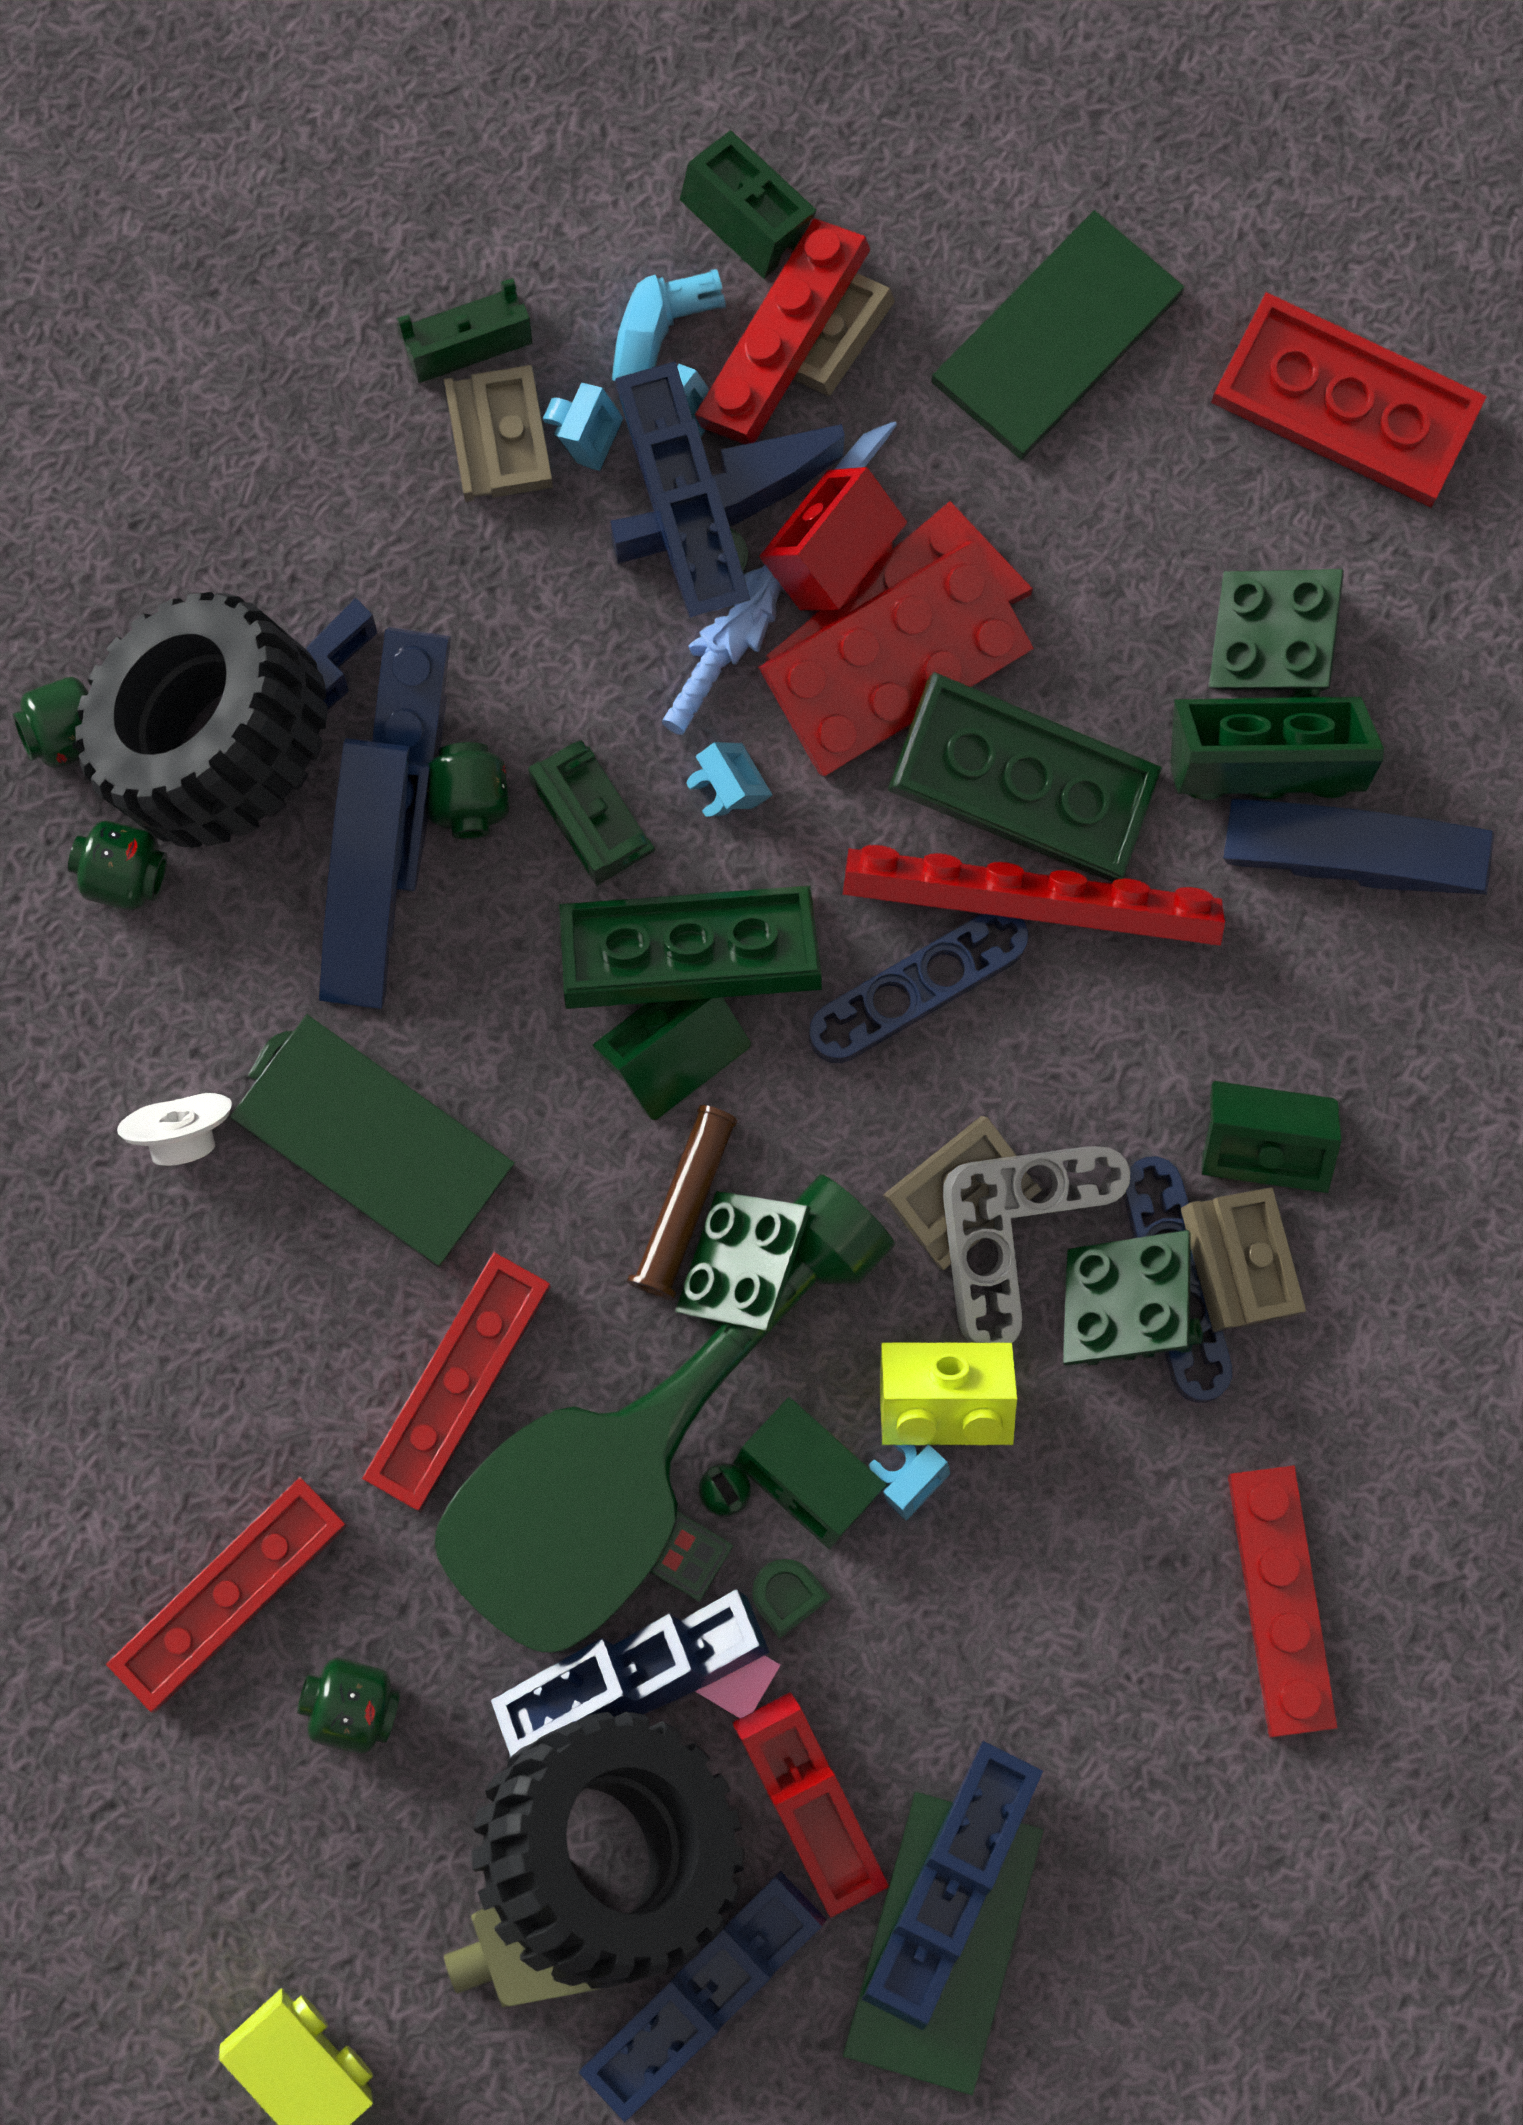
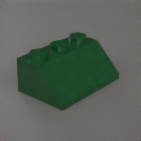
(1273, 746)

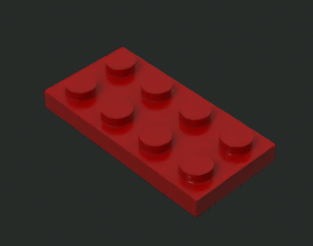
(1348, 399)
(870, 666)

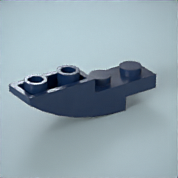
(412, 715)

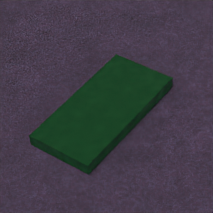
(1057, 334)
(1024, 778)
(689, 947)
(372, 1140)
(958, 2031)

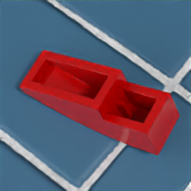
(810, 1804)

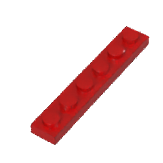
(1053, 898)

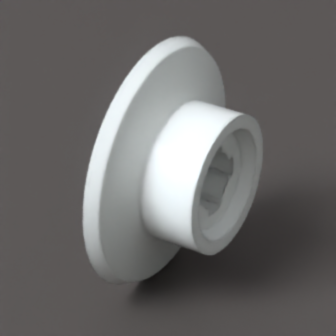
(178, 1128)

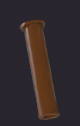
(684, 1202)

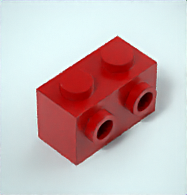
(834, 539)

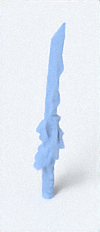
(749, 620)

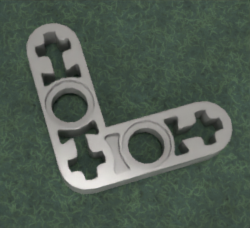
(1009, 1202)

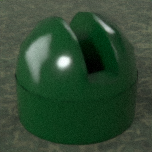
(713, 1498)

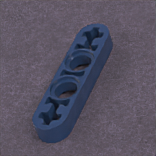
(914, 980)
(1171, 1198)

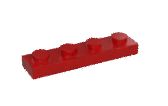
(782, 332)
(456, 1382)
(226, 1595)
(1282, 1601)

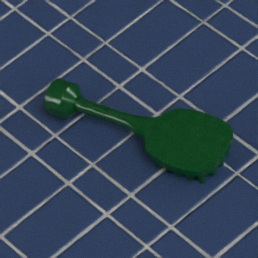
(583, 1499)

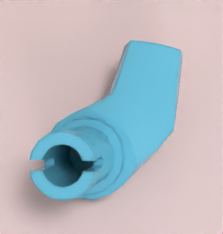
(653, 310)

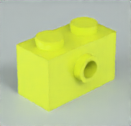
(947, 1394)
(295, 2067)

